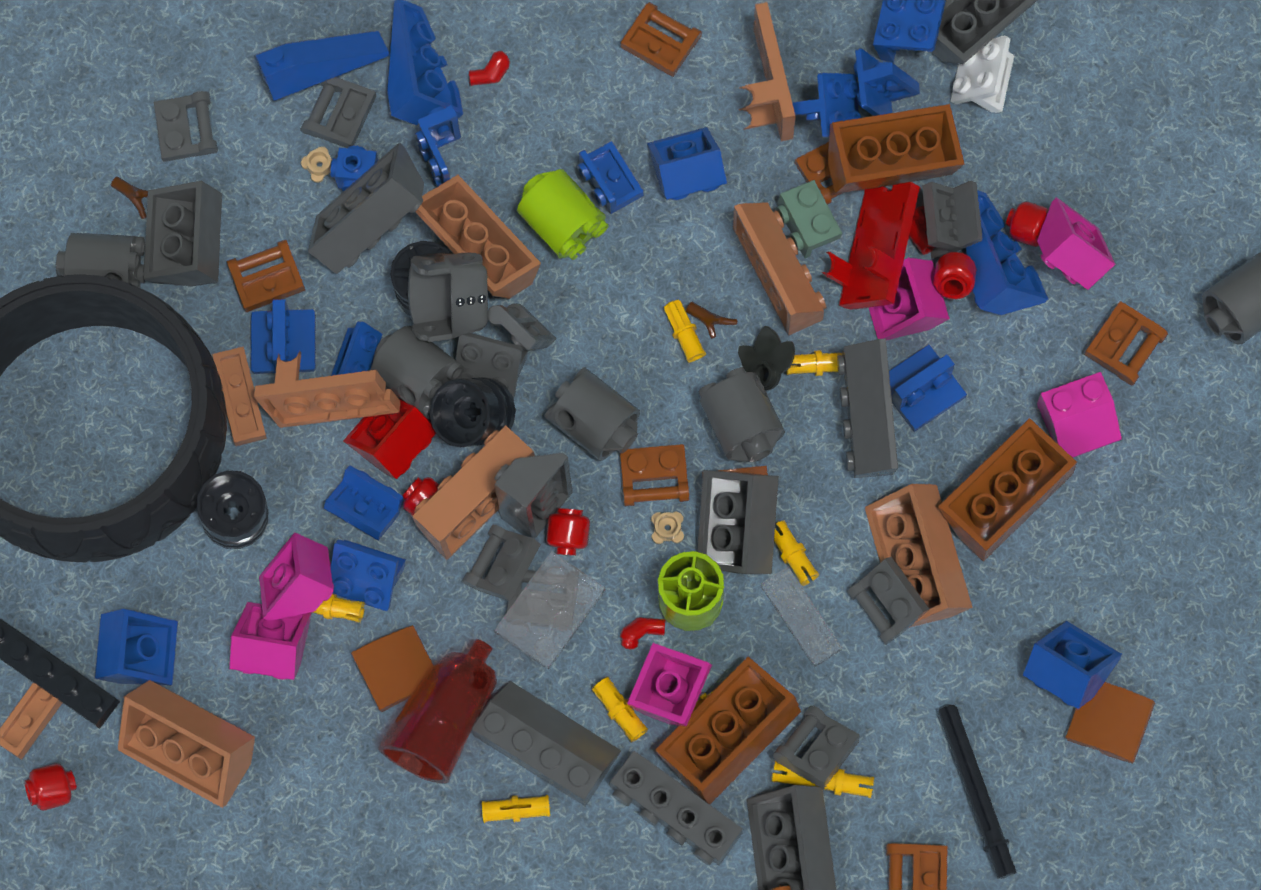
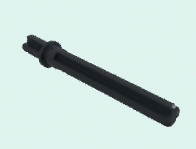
(976, 790)

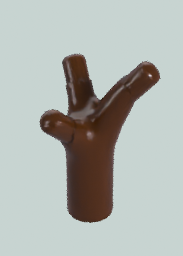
(132, 193)
(708, 318)

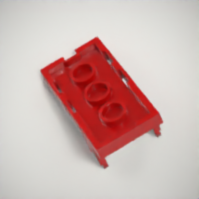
(877, 248)

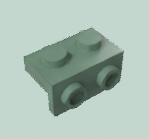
(808, 218)

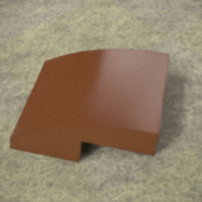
(393, 666)
(1112, 722)

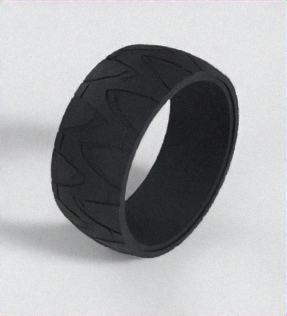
(95, 300)

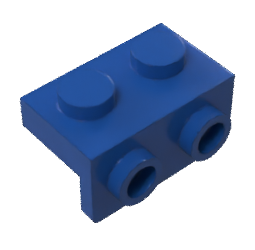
(610, 177)
(357, 349)
(364, 503)

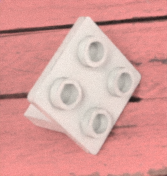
(985, 76)

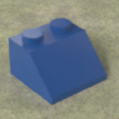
(687, 163)
(136, 648)
(1071, 664)

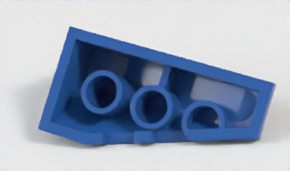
(310, 62)
(415, 69)
(1001, 279)

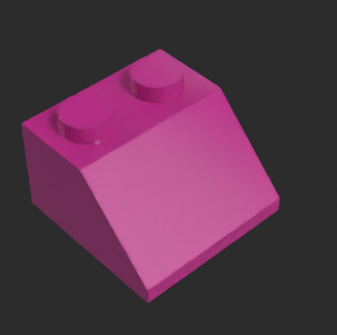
(1074, 246)
(916, 304)
(1080, 415)
(296, 579)
(268, 646)
(669, 685)

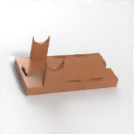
(771, 97)
(323, 398)

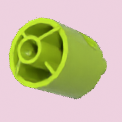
(561, 213)
(690, 591)

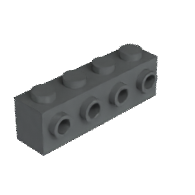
(676, 808)

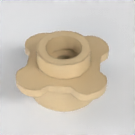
(310, 163)
(674, 520)

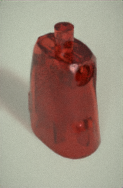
(440, 715)

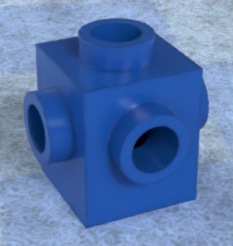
(351, 165)

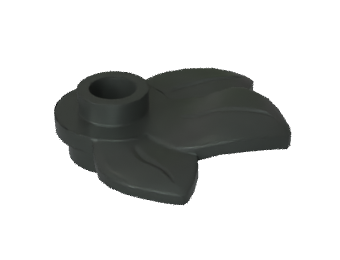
(767, 354)

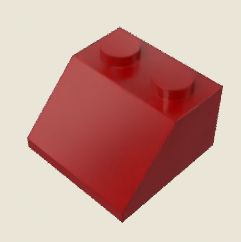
(392, 439)

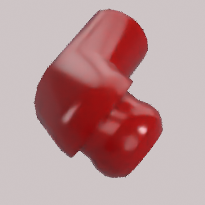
(493, 71)
(918, 231)
(640, 627)

